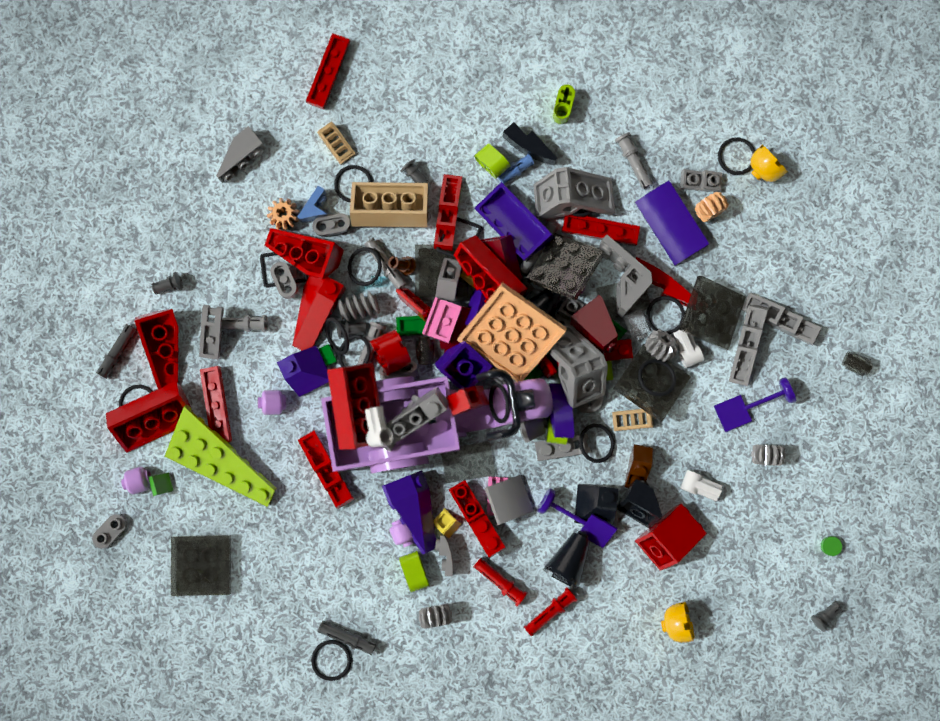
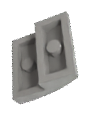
(508, 499)

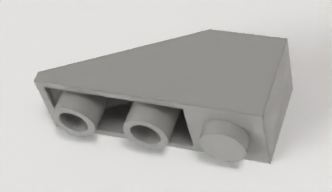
(241, 150)
(418, 414)

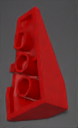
(308, 254)
(316, 306)
(160, 342)

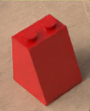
(671, 537)

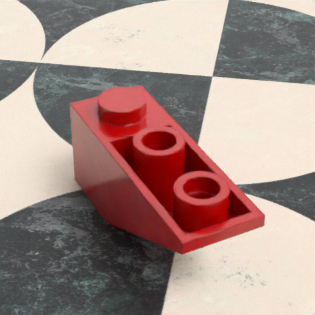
(467, 399)

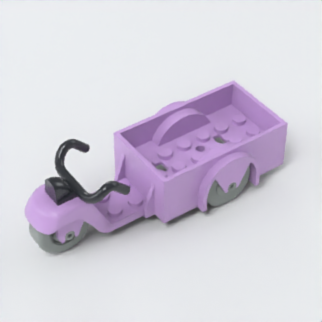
(527, 400)

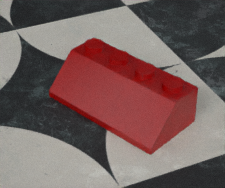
(352, 392)
(147, 417)

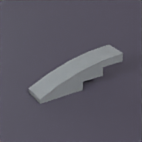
(785, 320)
(748, 345)

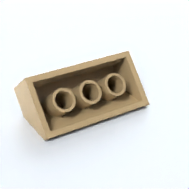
(389, 204)

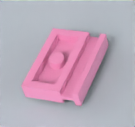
(442, 320)

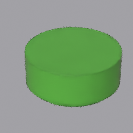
(831, 546)

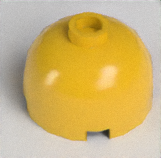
(766, 165)
(678, 623)

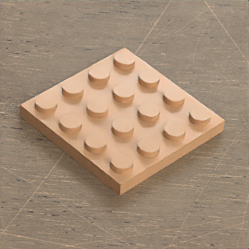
(512, 333)

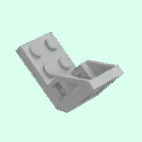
(571, 189)
(627, 291)
(580, 367)

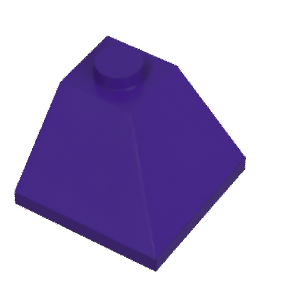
(304, 370)

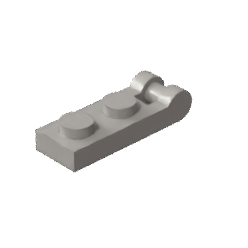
(211, 332)
(548, 450)

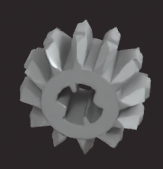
(661, 345)
(768, 455)
(435, 616)

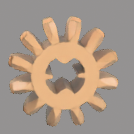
(711, 206)
(285, 220)

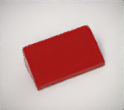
(414, 302)
(547, 366)

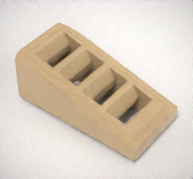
(326, 130)
(616, 423)

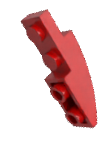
(477, 519)

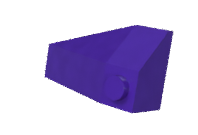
(413, 503)

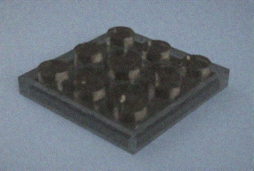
(565, 266)
(427, 273)
(712, 313)
(657, 379)
(200, 565)

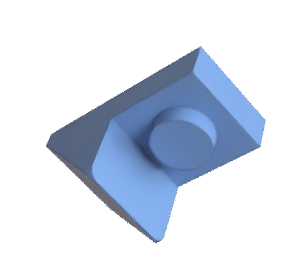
(311, 210)

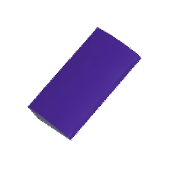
(511, 217)
(672, 223)

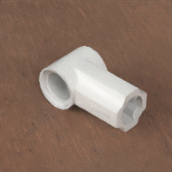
(689, 352)
(378, 433)
(697, 484)

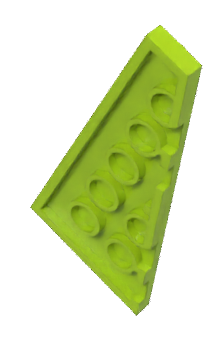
(213, 457)

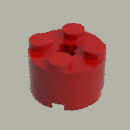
(390, 352)

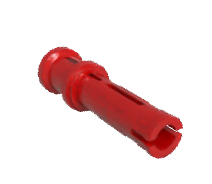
(507, 587)
(558, 606)

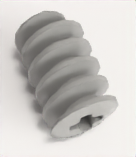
(358, 306)

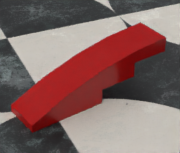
(448, 211)
(667, 283)
(322, 466)

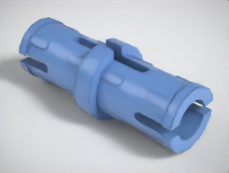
(516, 169)

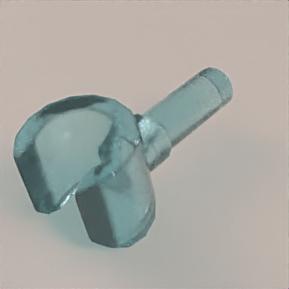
(377, 283)

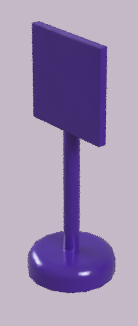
(734, 413)
(595, 527)

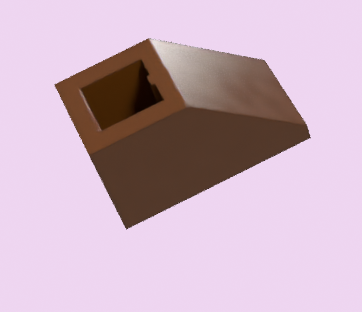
(639, 464)

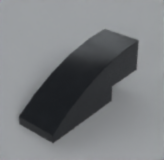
(529, 144)

